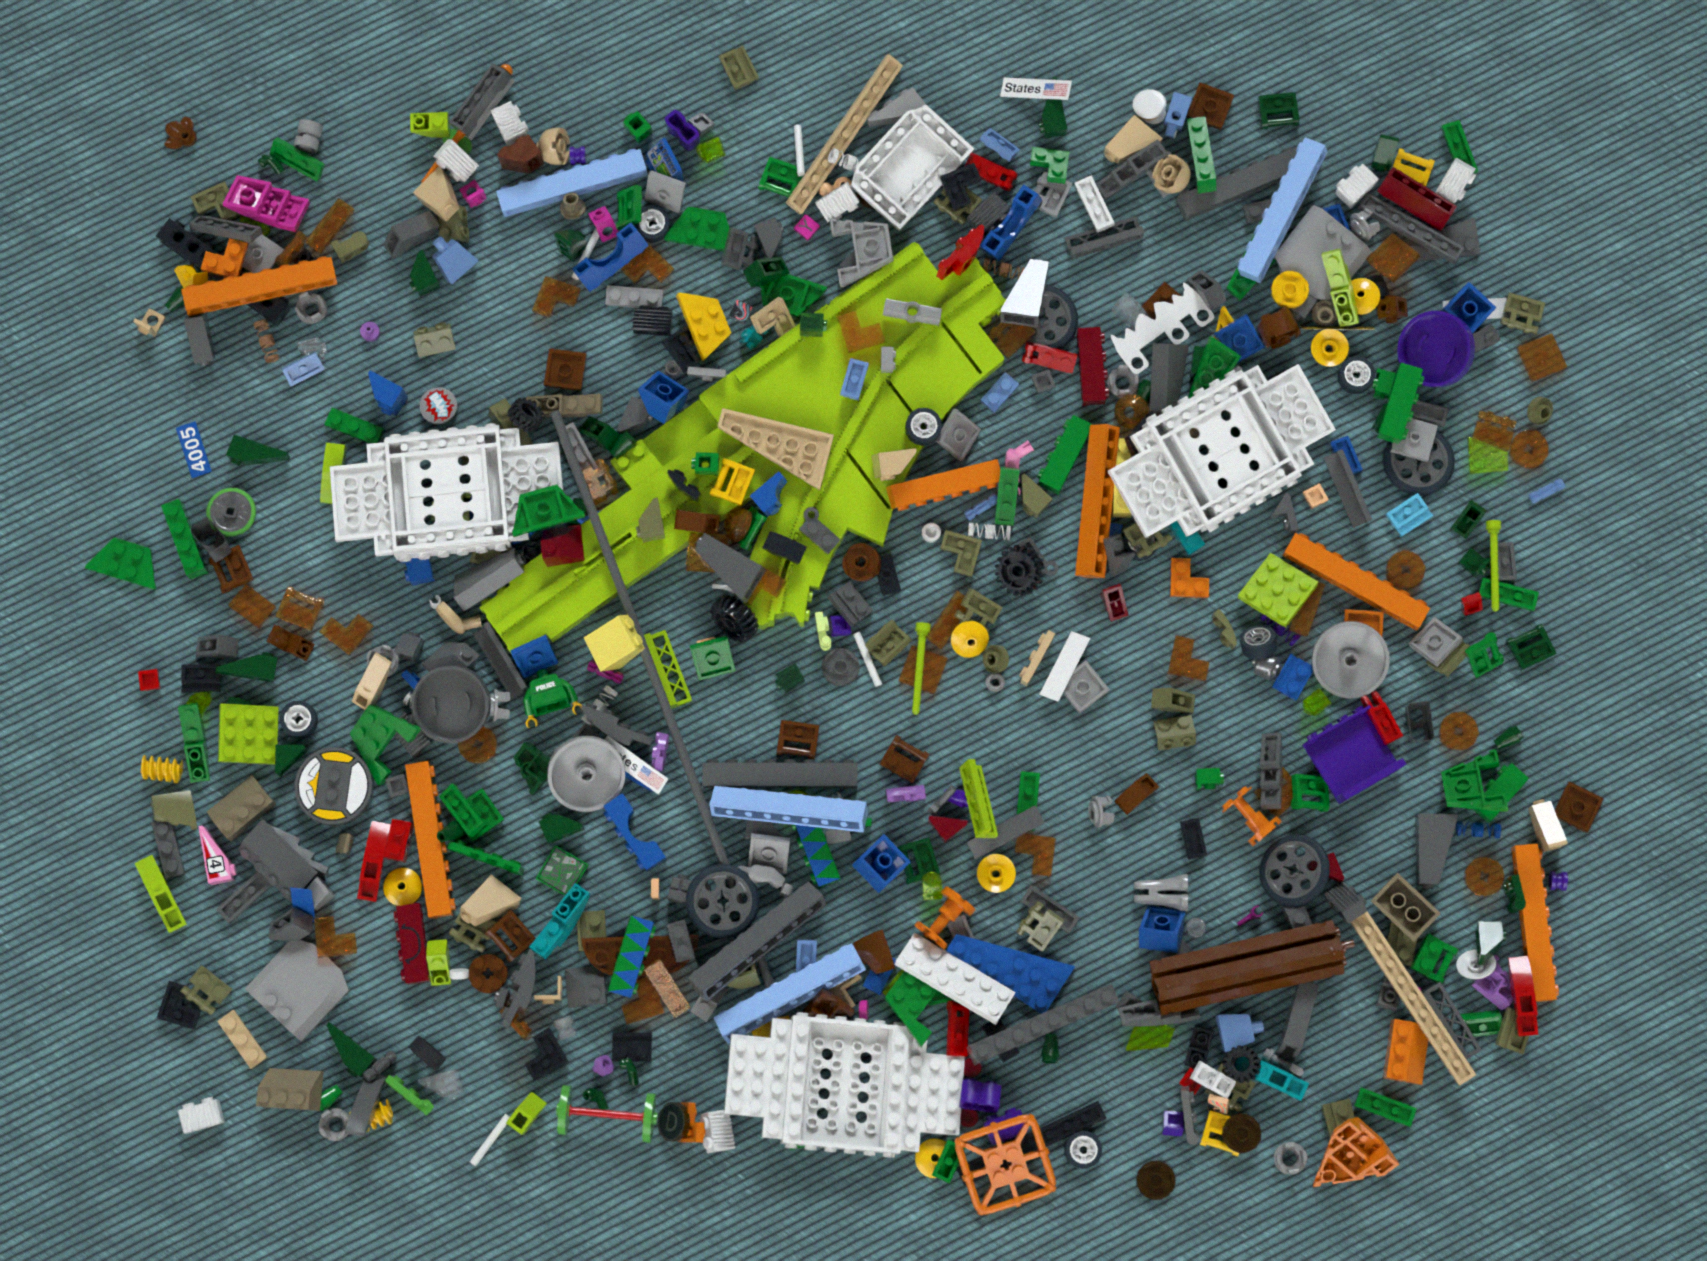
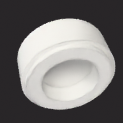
(931, 532)
(459, 973)

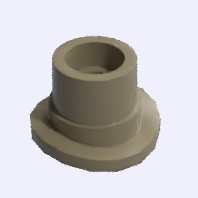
(572, 206)
(1324, 313)

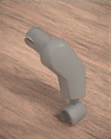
(768, 874)

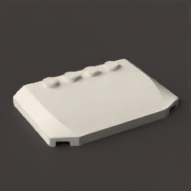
(907, 165)

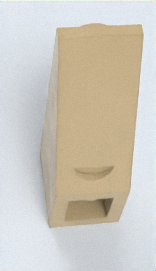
(372, 682)

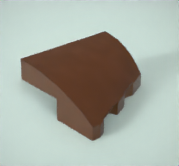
(875, 952)
(827, 1004)

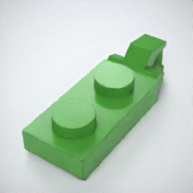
(410, 1095)

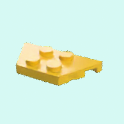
(704, 321)

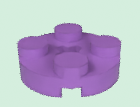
(659, 751)

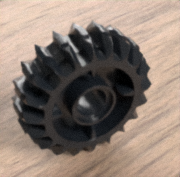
(1008, 570)
(734, 618)

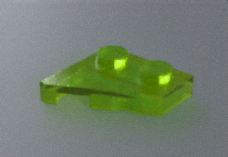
(1485, 457)

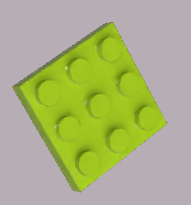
(1278, 590)
(247, 734)

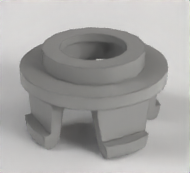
(1360, 226)
(307, 298)
(1122, 371)
(385, 650)
(495, 698)
(1096, 812)
(325, 1120)
(1300, 1154)

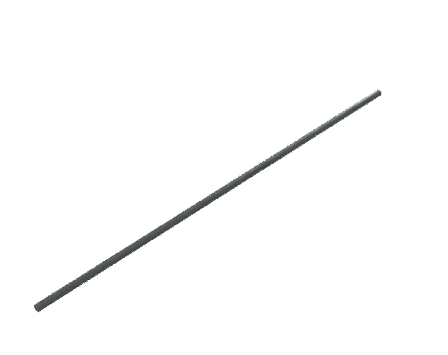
(650, 666)

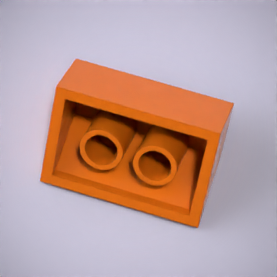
(1405, 1052)

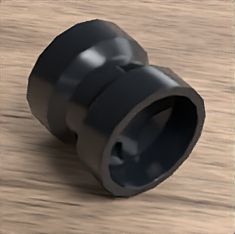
(531, 550)

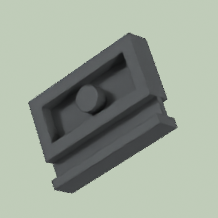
(850, 604)

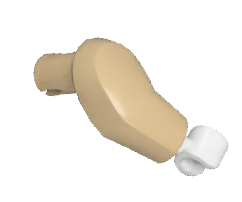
(452, 619)

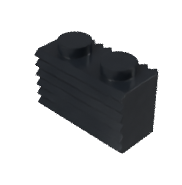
(652, 321)

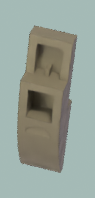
(569, 405)

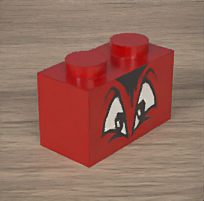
(399, 840)

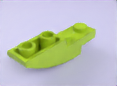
(1341, 287)
(160, 893)

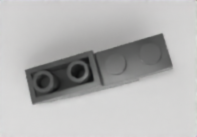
(607, 724)
(522, 988)

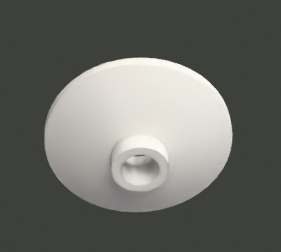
(1468, 965)

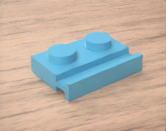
(1409, 515)

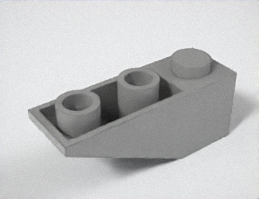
(896, 109)

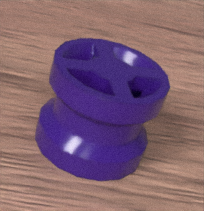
(577, 155)
(1558, 881)

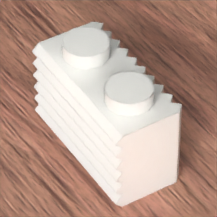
(509, 123)
(456, 161)
(1455, 181)
(1356, 185)
(837, 202)
(201, 1116)
(717, 1131)

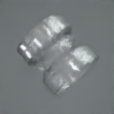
(1195, 928)
(562, 1024)

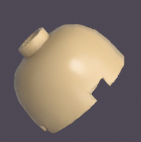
(553, 146)
(1171, 174)

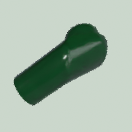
(271, 161)
(631, 1070)
(596, 1096)

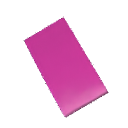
(266, 203)

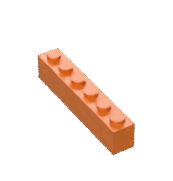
(944, 484)

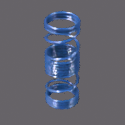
(1478, 829)

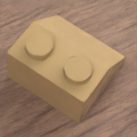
(891, 463)

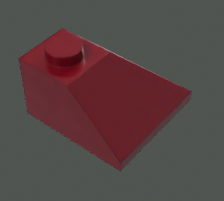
(562, 545)

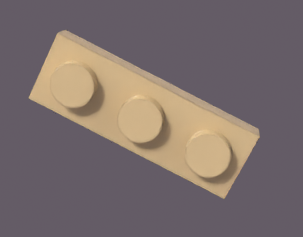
(1036, 657)
(242, 1039)

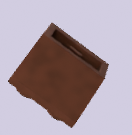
(521, 156)

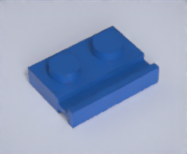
(1293, 677)

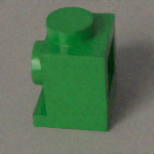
(637, 119)
(1383, 384)
(710, 458)
(1208, 778)

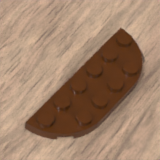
(603, 952)

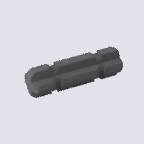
(380, 1065)

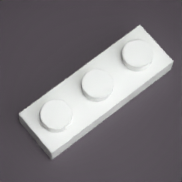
(1094, 204)

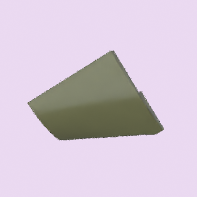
(174, 808)

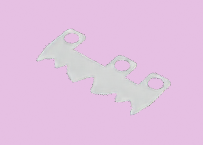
(1167, 319)

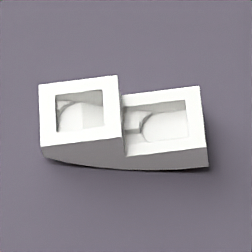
(1213, 1079)

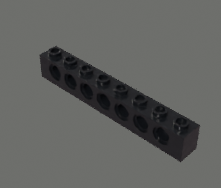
(168, 236)

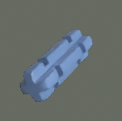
(1546, 491)
(981, 506)

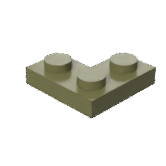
(213, 198)
(965, 547)

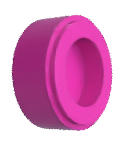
(864, 1009)

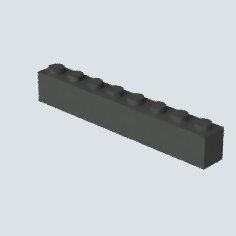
(1236, 185)
(779, 774)
(757, 941)
(1042, 1024)

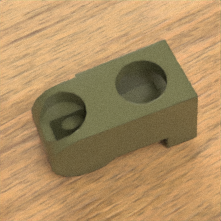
(351, 246)

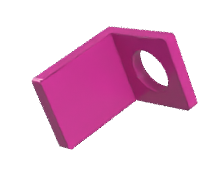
(477, 197)
(601, 219)

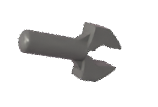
(935, 807)

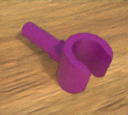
(1251, 915)

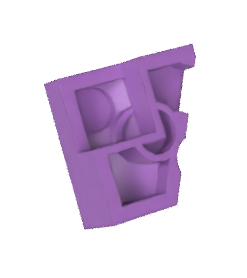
(907, 794)
(1496, 987)

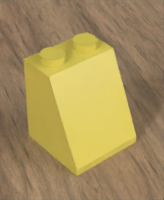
(614, 643)

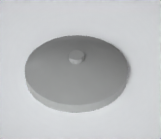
(1350, 659)
(586, 773)

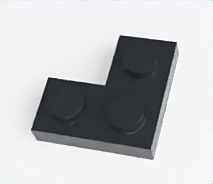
(955, 184)
(679, 348)
(173, 1009)
(551, 1055)

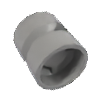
(308, 136)

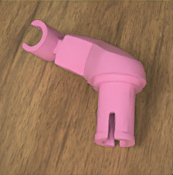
(1014, 455)

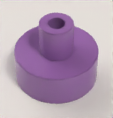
(370, 331)
(603, 1065)

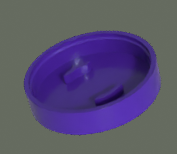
(1439, 346)

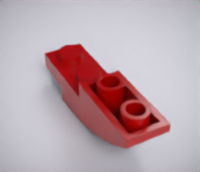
(963, 255)
(373, 861)
(1523, 995)

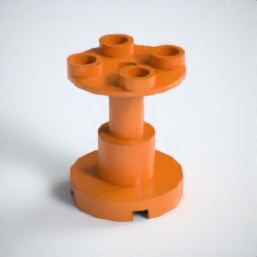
(1255, 820)
(949, 912)

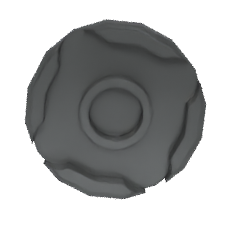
(840, 667)

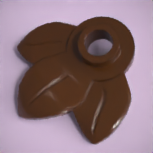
(179, 132)

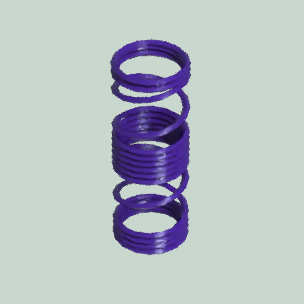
(1279, 629)

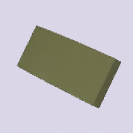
(1227, 636)

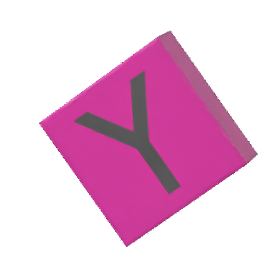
(806, 227)

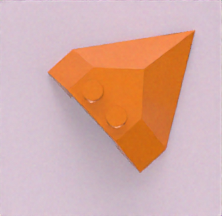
(1354, 1153)

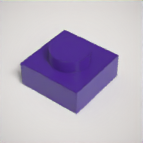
(839, 626)

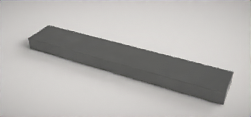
(1412, 229)

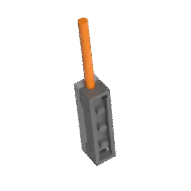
(478, 104)

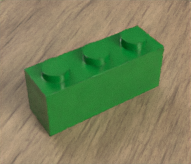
(1508, 782)

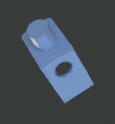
(1178, 107)
(452, 259)
(1237, 1030)

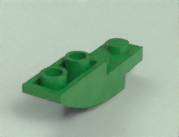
(195, 742)

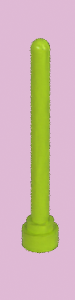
(1493, 528)
(922, 631)

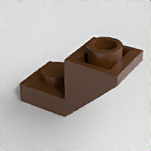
(697, 522)
(290, 642)
(1136, 794)

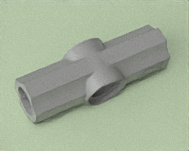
(899, 310)

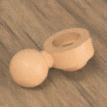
(826, 187)

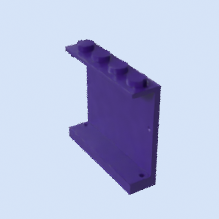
(1351, 755)

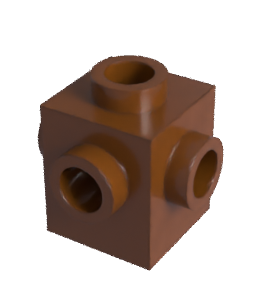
(1392, 309)

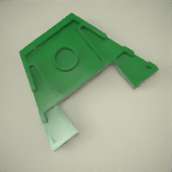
(374, 733)
(1464, 785)
(908, 1000)

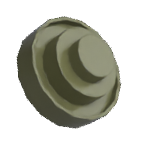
(1540, 410)
(995, 658)

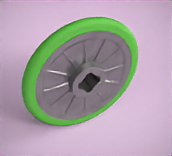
(243, 514)

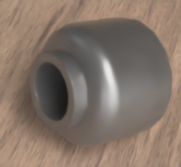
(1268, 667)

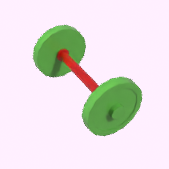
(565, 1110)

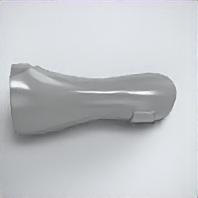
(1176, 883)

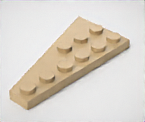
(792, 447)

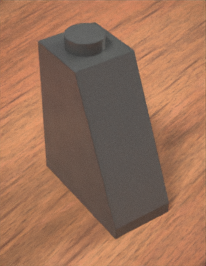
(410, 233)
(200, 338)

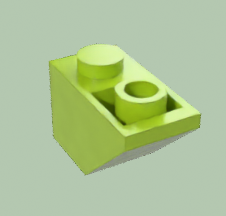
(430, 124)
(438, 962)
(526, 1113)

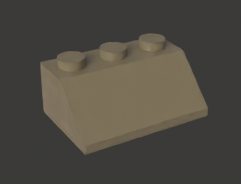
(241, 808)
(1405, 907)
(290, 1089)

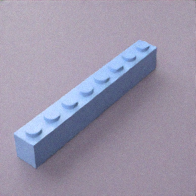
(579, 180)
(1282, 209)
(789, 808)
(790, 992)

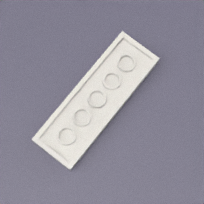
(955, 978)

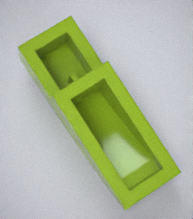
(334, 456)

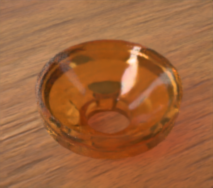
(1140, 410)
(738, 524)

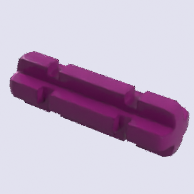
(617, 677)

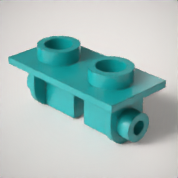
(751, 337)

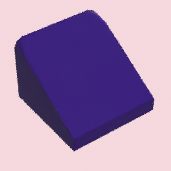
(1173, 1123)

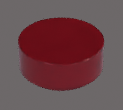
(970, 1070)
(968, 1118)

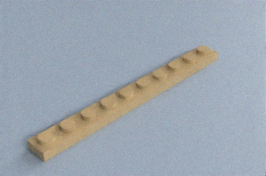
(844, 133)
(1413, 999)

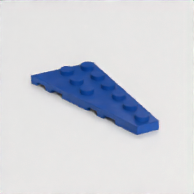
(1030, 976)

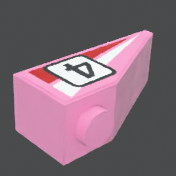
(217, 864)

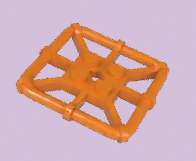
(994, 1157)

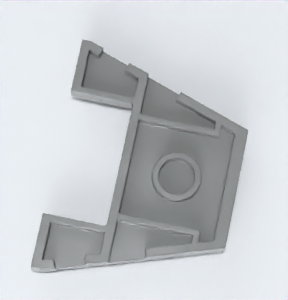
(871, 248)

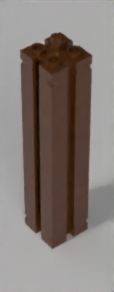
(1248, 967)

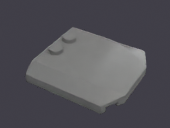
(1309, 239)
(299, 987)

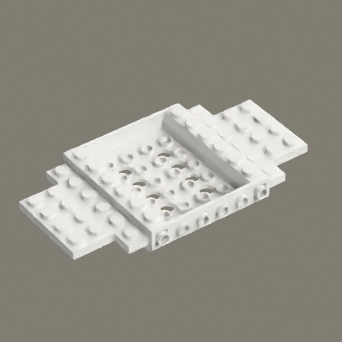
(1173, 479)
(387, 493)
(781, 1083)

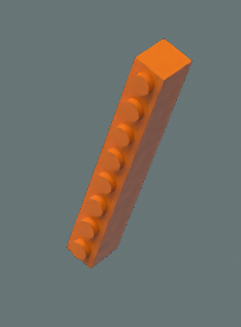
(259, 286)
(1097, 501)
(1356, 581)
(430, 849)
(1534, 922)

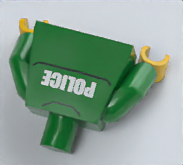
(548, 695)

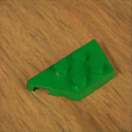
(700, 229)
(795, 291)
(544, 509)
(125, 562)

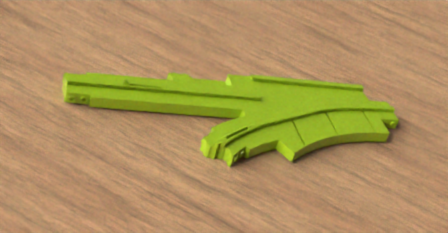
(793, 384)

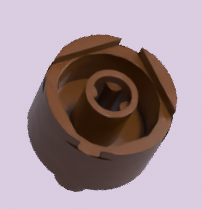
(1278, 328)

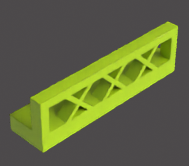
(663, 676)
(978, 800)

